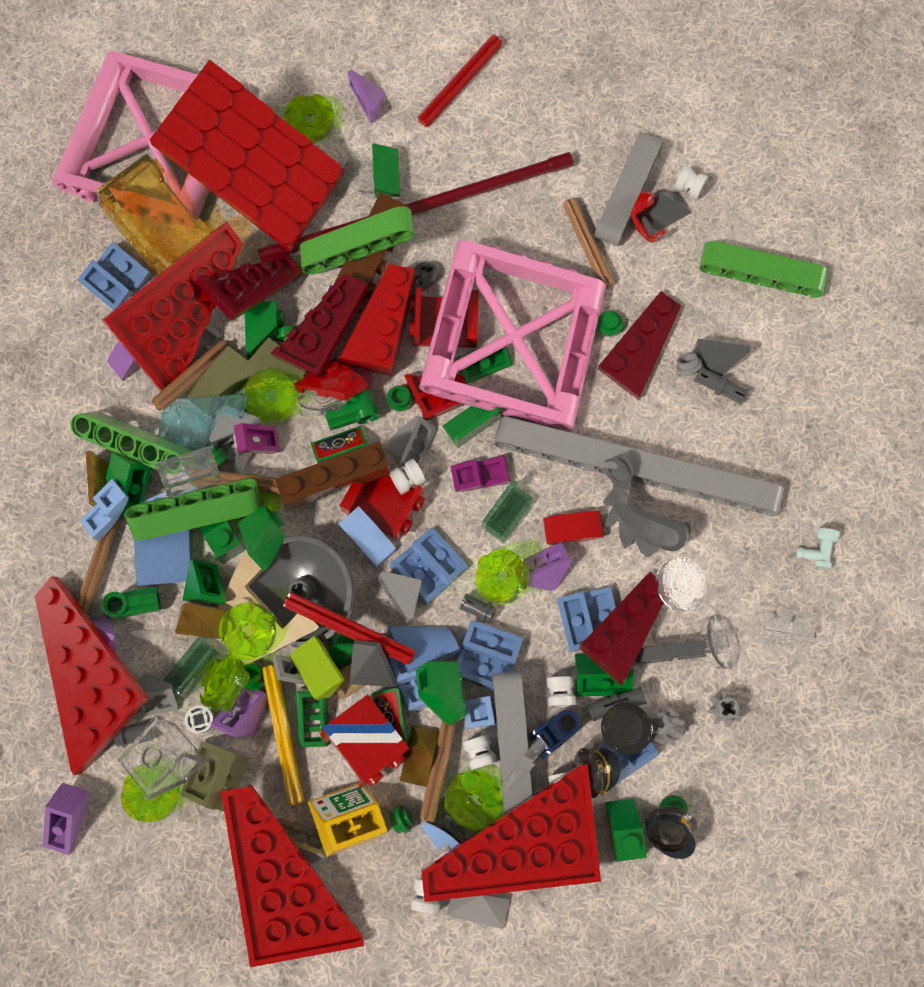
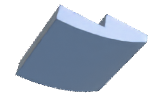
(114, 276)
(163, 558)
(432, 562)
(584, 613)
(487, 652)

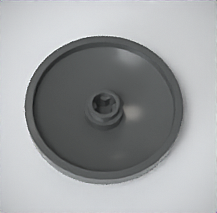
(311, 571)

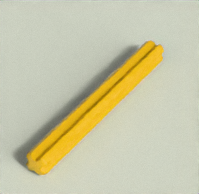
(283, 736)

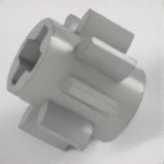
(718, 709)
(667, 726)

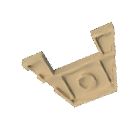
(239, 592)

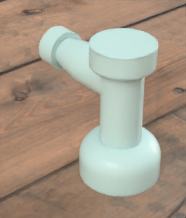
(821, 557)

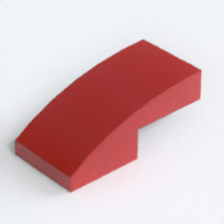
(573, 527)

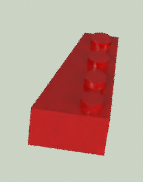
(382, 324)

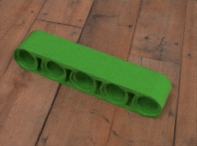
(357, 240)
(763, 268)
(122, 438)
(194, 509)

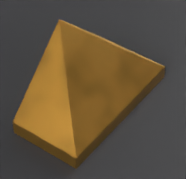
(96, 475)
(199, 621)
(419, 756)

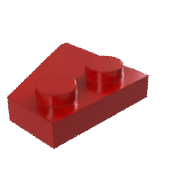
(335, 381)
(431, 405)

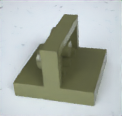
(219, 771)

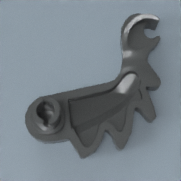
(635, 521)

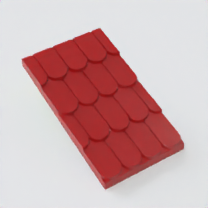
(248, 155)

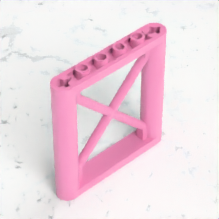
(113, 77)
(585, 300)

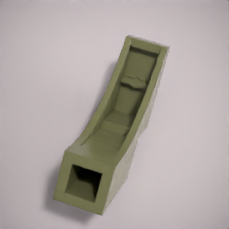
(234, 368)

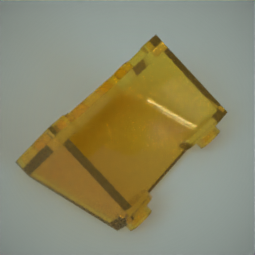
(151, 214)

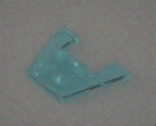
(193, 420)

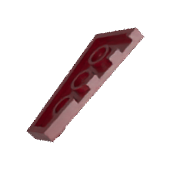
(249, 284)
(321, 330)
(638, 350)
(623, 632)

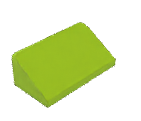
(316, 668)

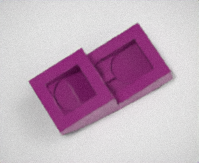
(481, 474)

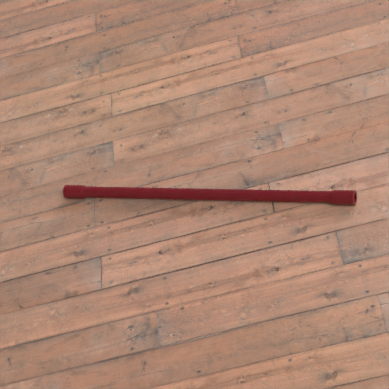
(551, 165)

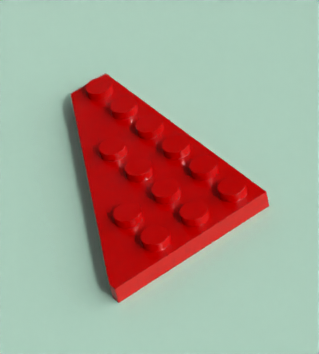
(168, 314)
(88, 678)
(531, 847)
(280, 895)

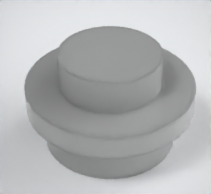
(688, 364)

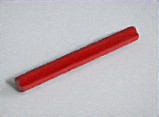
(460, 80)
(347, 627)

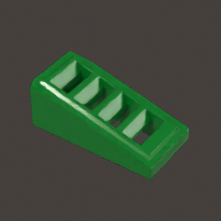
(302, 717)

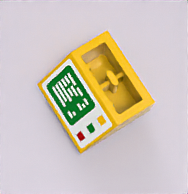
(347, 819)

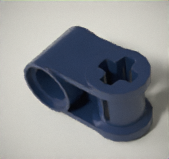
(554, 733)

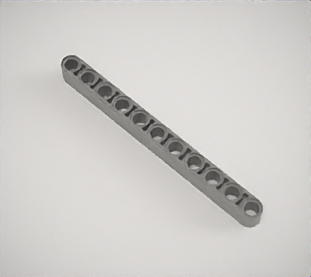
(647, 467)

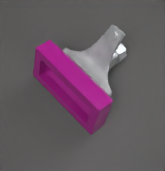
(249, 440)

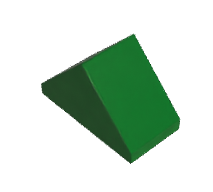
(203, 584)

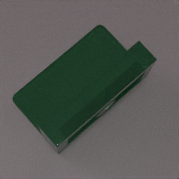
(507, 512)
(191, 667)

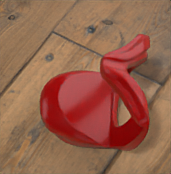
(644, 202)

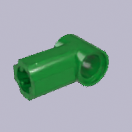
(356, 410)
(134, 603)

